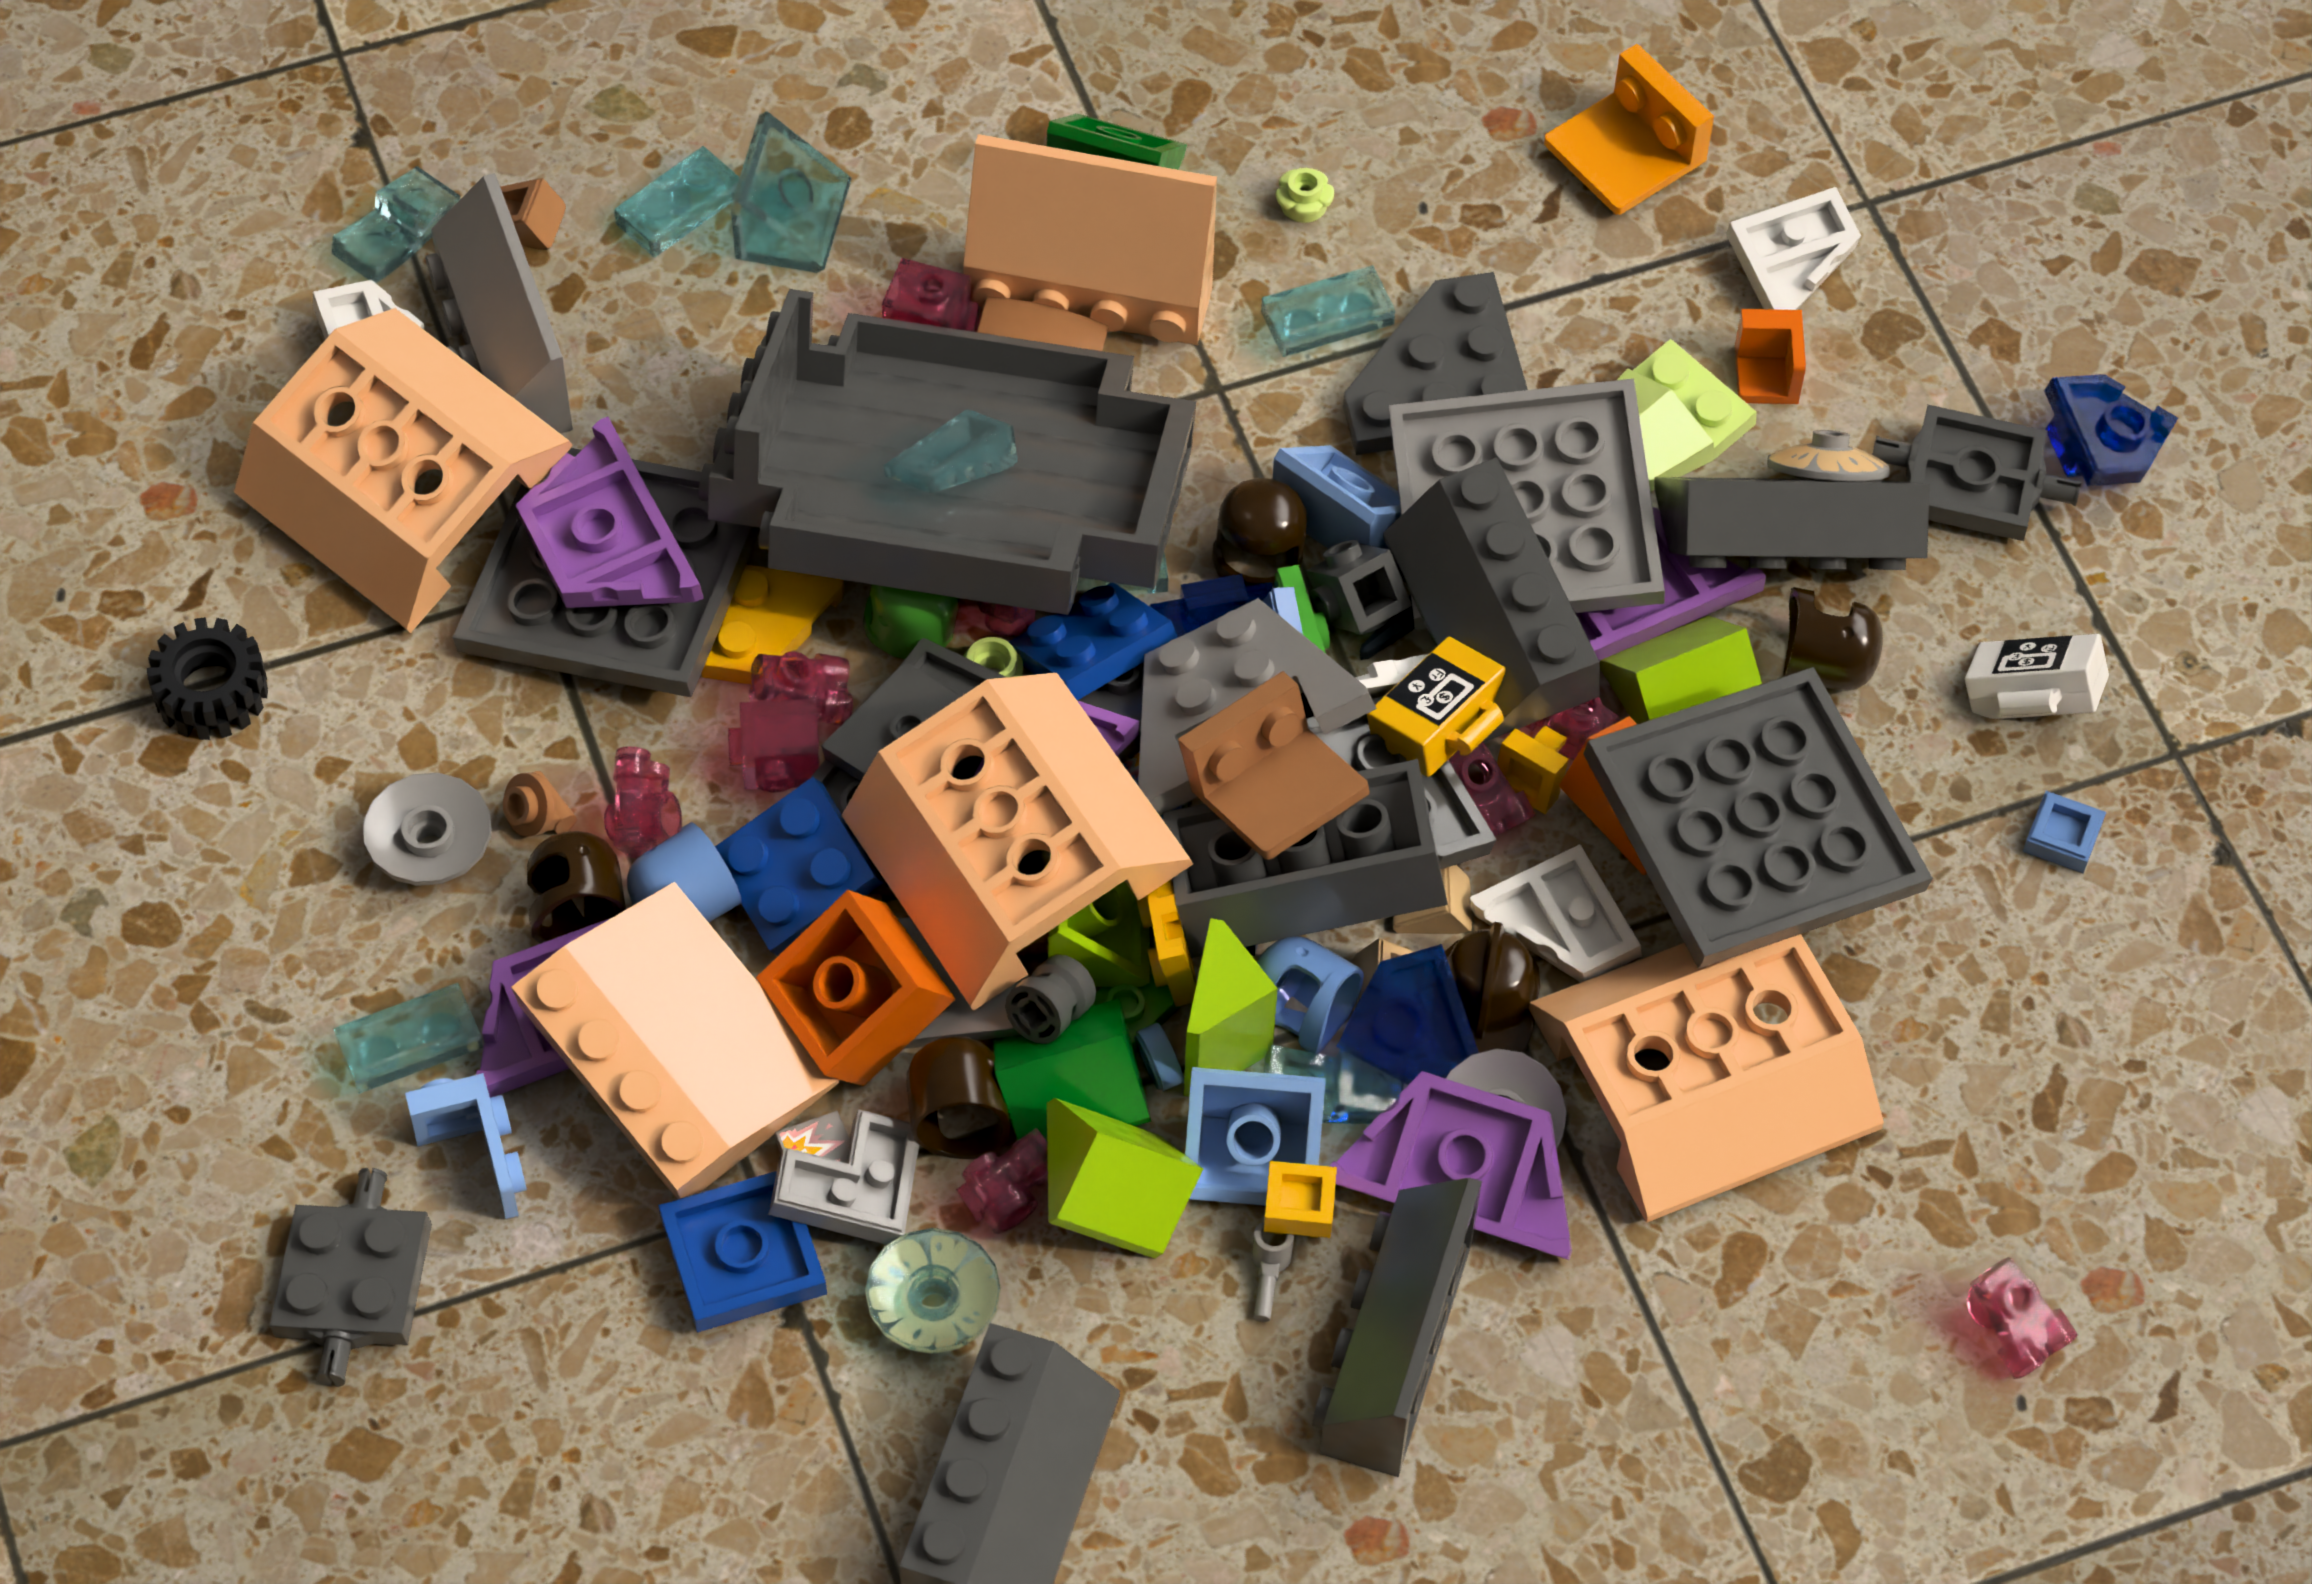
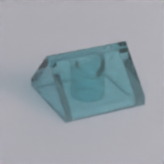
(786, 200)

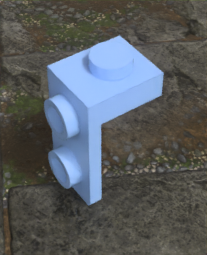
(461, 1107)

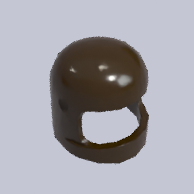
(1262, 520)
(1838, 647)
(569, 868)
(954, 1074)

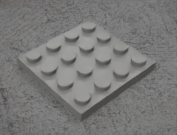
(1573, 467)

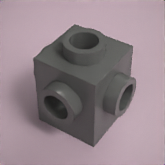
(1357, 587)

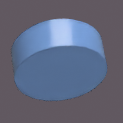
(1159, 1057)

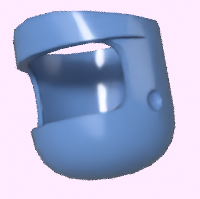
(693, 865)
(1318, 981)

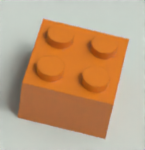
(855, 988)

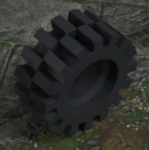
(202, 649)

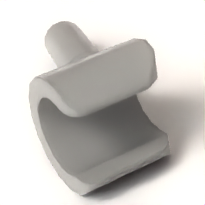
(1270, 1262)

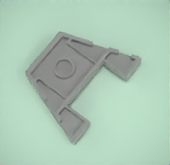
(1217, 666)

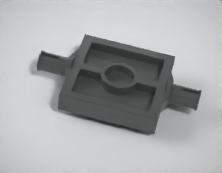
(1979, 471)
(351, 1276)

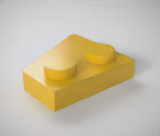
(1171, 957)

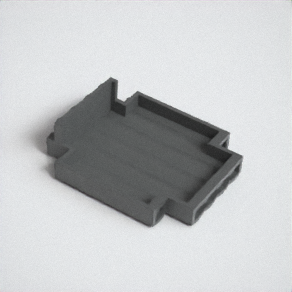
(822, 420)

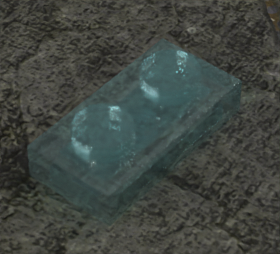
(677, 201)
(1328, 311)
(408, 1038)

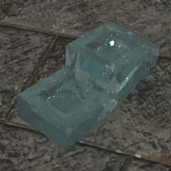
(396, 227)
(1352, 1087)

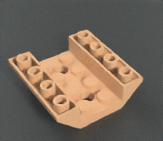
(352, 485)
(958, 843)
(1736, 1089)

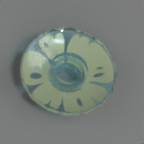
(930, 1264)

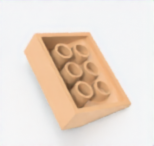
(1092, 237)
(673, 1039)

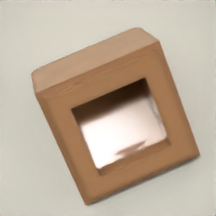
(534, 211)

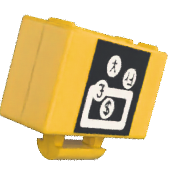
(1440, 706)

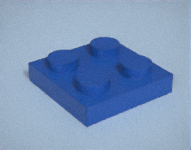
(1095, 641)
(796, 863)
(738, 1256)

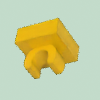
(1534, 765)
(1300, 1199)

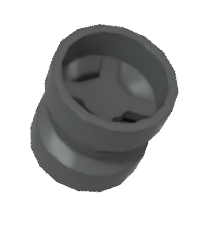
(1050, 999)

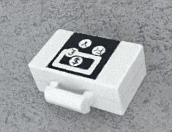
(2037, 676)

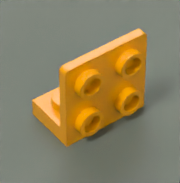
(1635, 136)

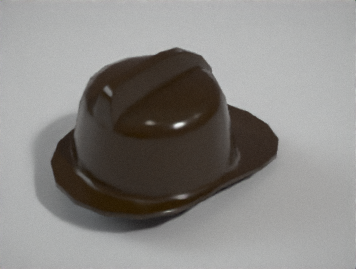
(1495, 987)

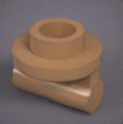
(535, 806)

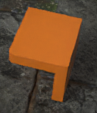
(1770, 356)

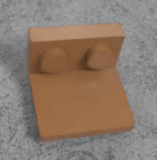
(1268, 770)

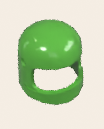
(907, 617)

